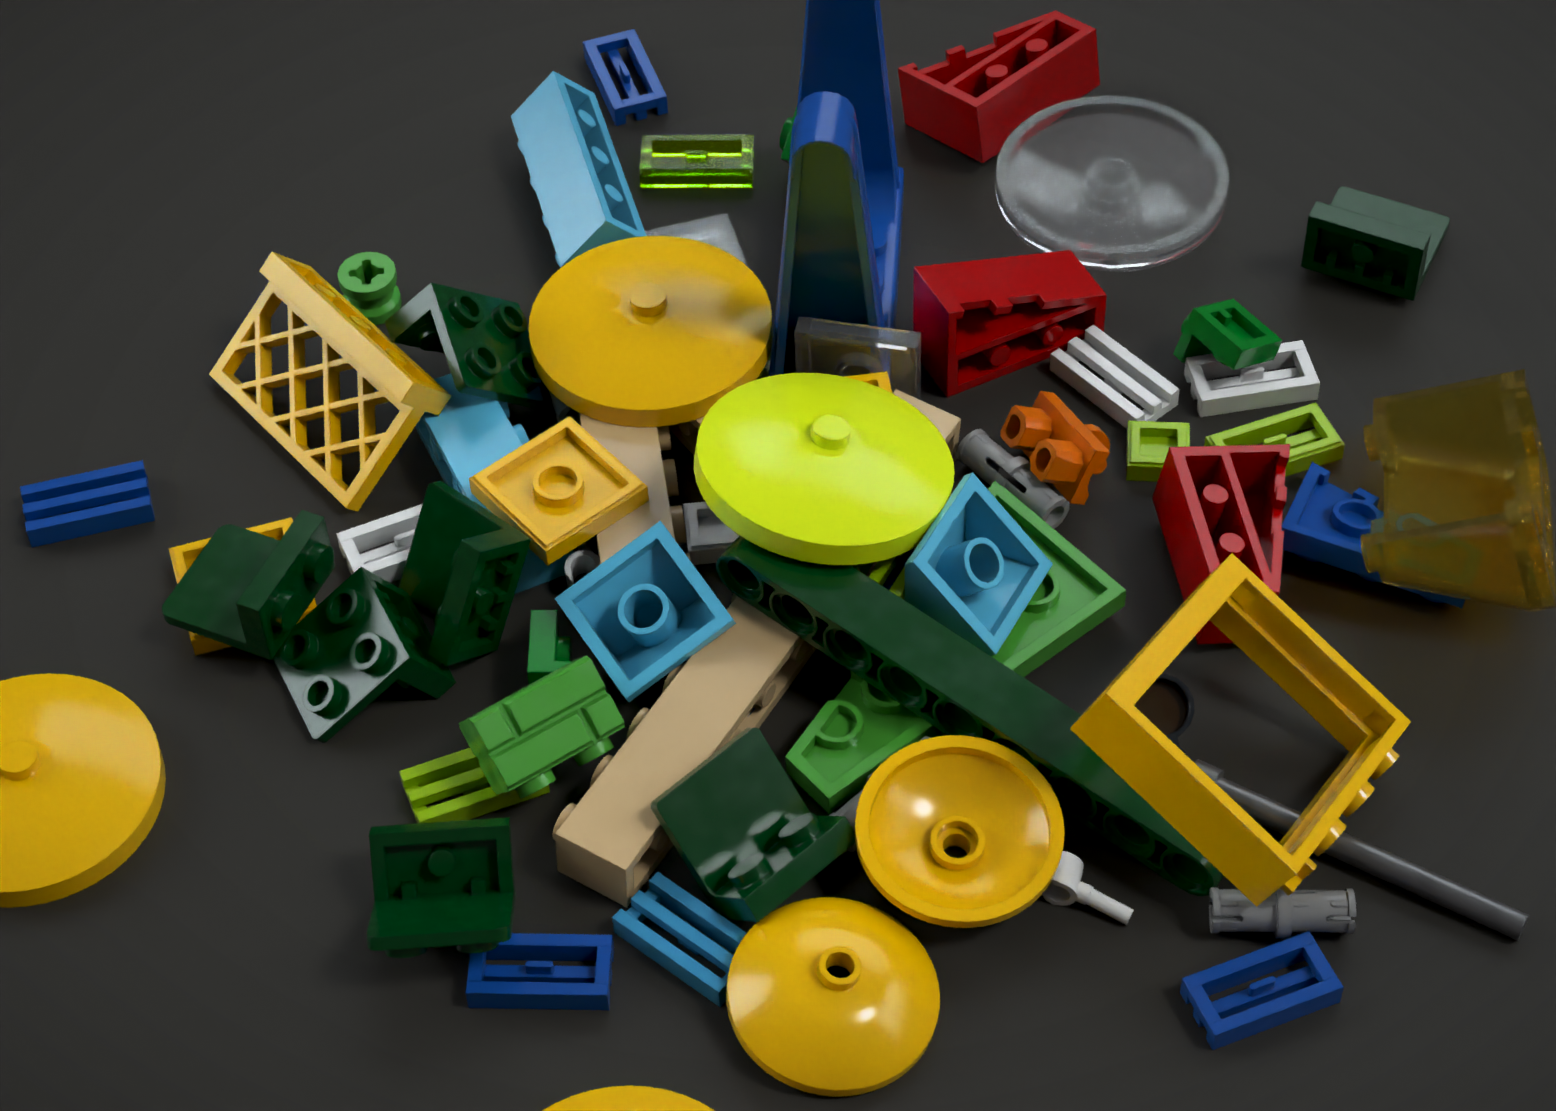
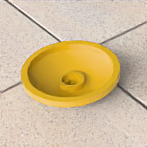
(965, 797)
(826, 1029)

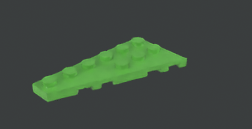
(868, 726)

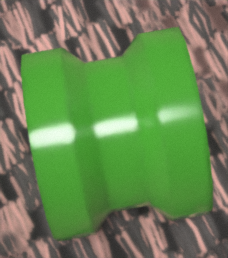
(370, 285)

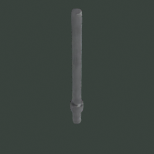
(1381, 862)

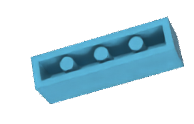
(574, 168)
(468, 439)

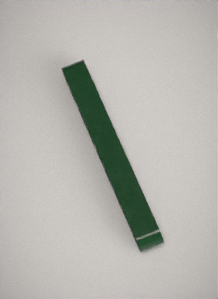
(959, 694)

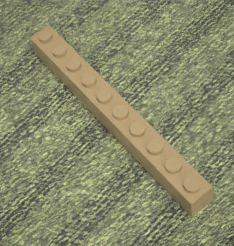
(612, 834)

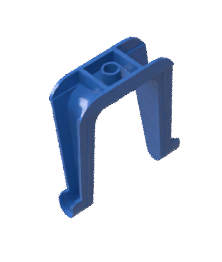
(841, 179)

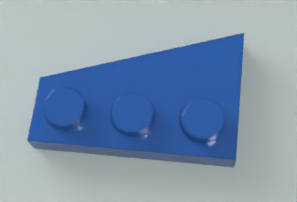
(1328, 527)

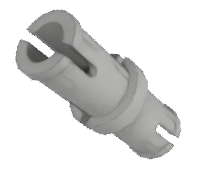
(987, 457)
(1283, 914)

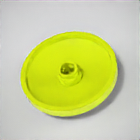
(822, 468)

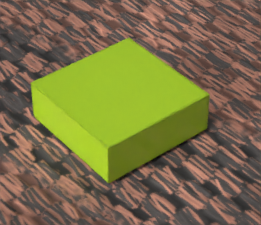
(1148, 446)

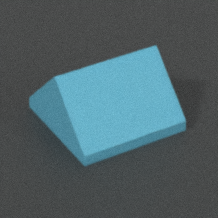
(975, 568)
(644, 611)

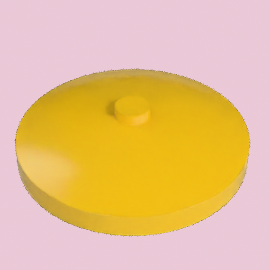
(650, 330)
(74, 785)

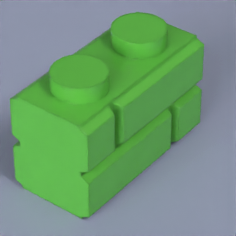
(542, 727)

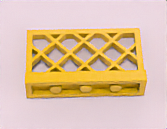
(363, 348)

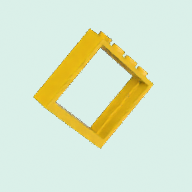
(1307, 672)

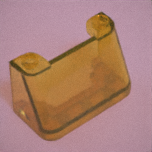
(1464, 494)

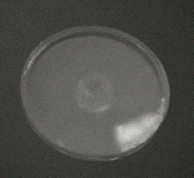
(1112, 182)

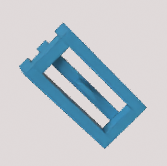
(662, 890)

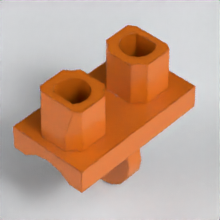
(1058, 445)

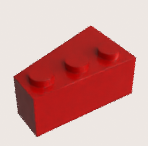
(988, 92)
(1000, 314)
(1219, 505)

